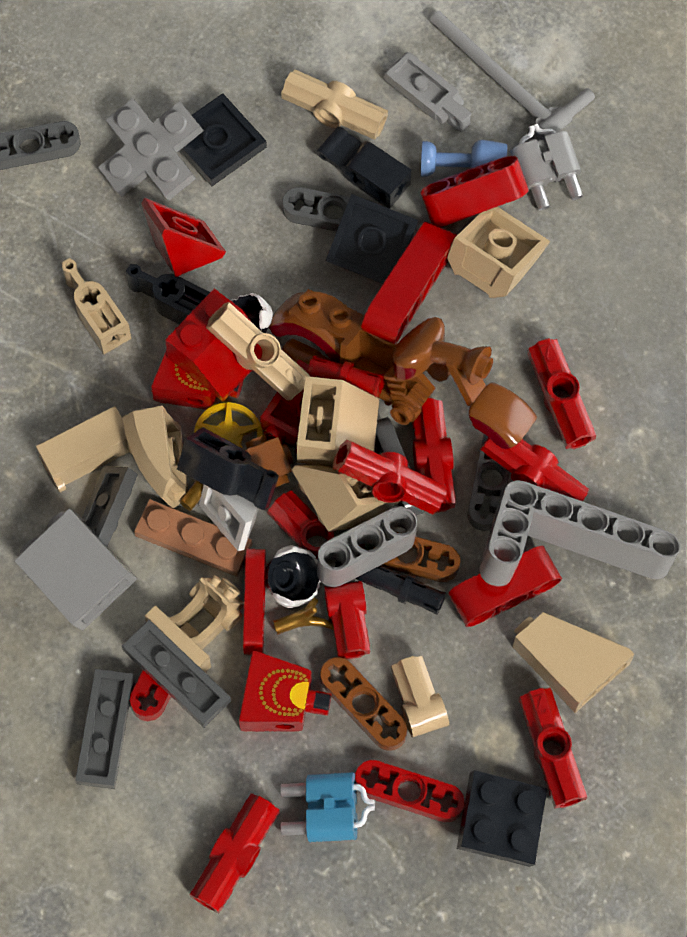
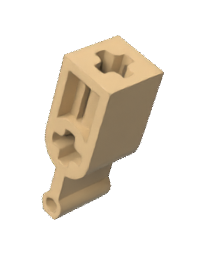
(103, 318)

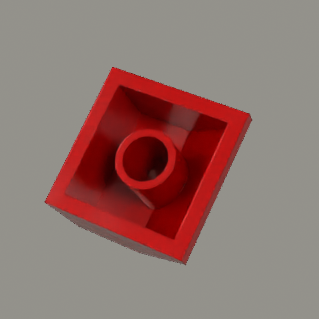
(203, 354)

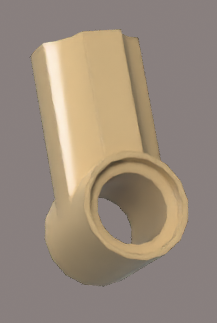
(421, 705)

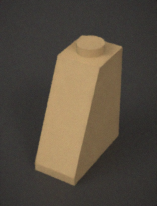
(570, 658)

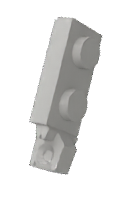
(428, 91)

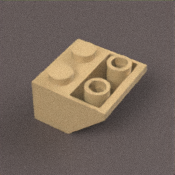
(330, 415)
(337, 498)

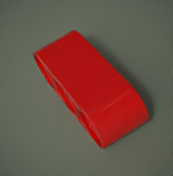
(474, 191)
(480, 601)

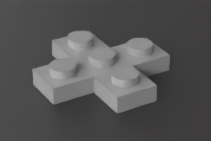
(150, 149)

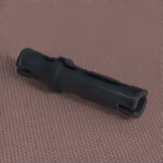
(403, 587)

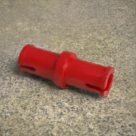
(362, 379)

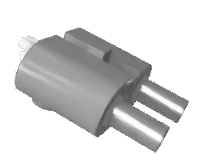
(548, 162)

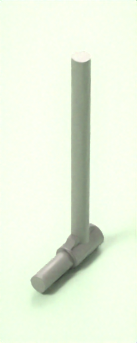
(552, 118)

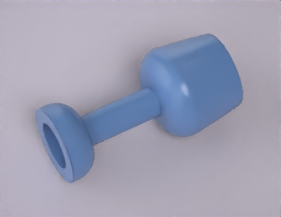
(482, 152)

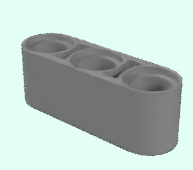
(359, 561)

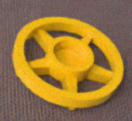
(229, 429)

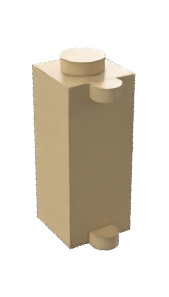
(84, 448)

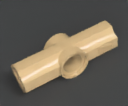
(334, 104)
(241, 336)

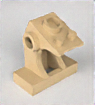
(219, 600)

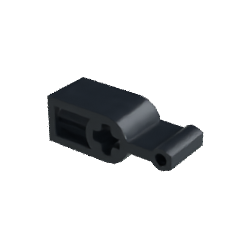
(366, 166)
(173, 307)
(226, 468)

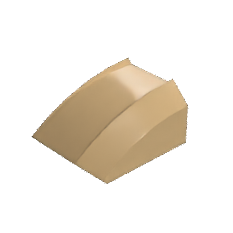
(495, 252)
(157, 447)

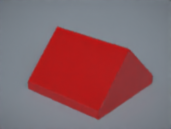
(181, 238)

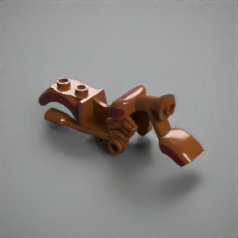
(339, 334)

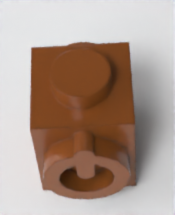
(271, 456)

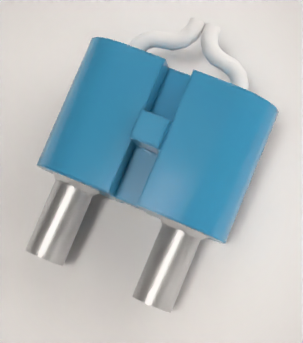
(330, 807)

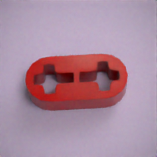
(142, 689)

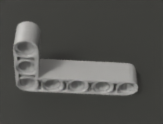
(573, 526)

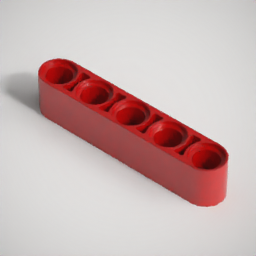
(408, 283)

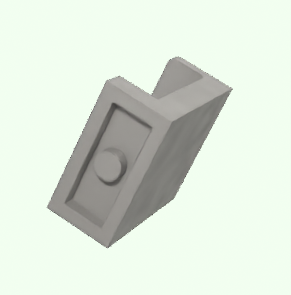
(74, 569)

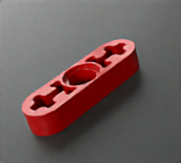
(254, 601)
(440, 789)

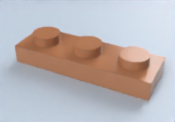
(190, 537)

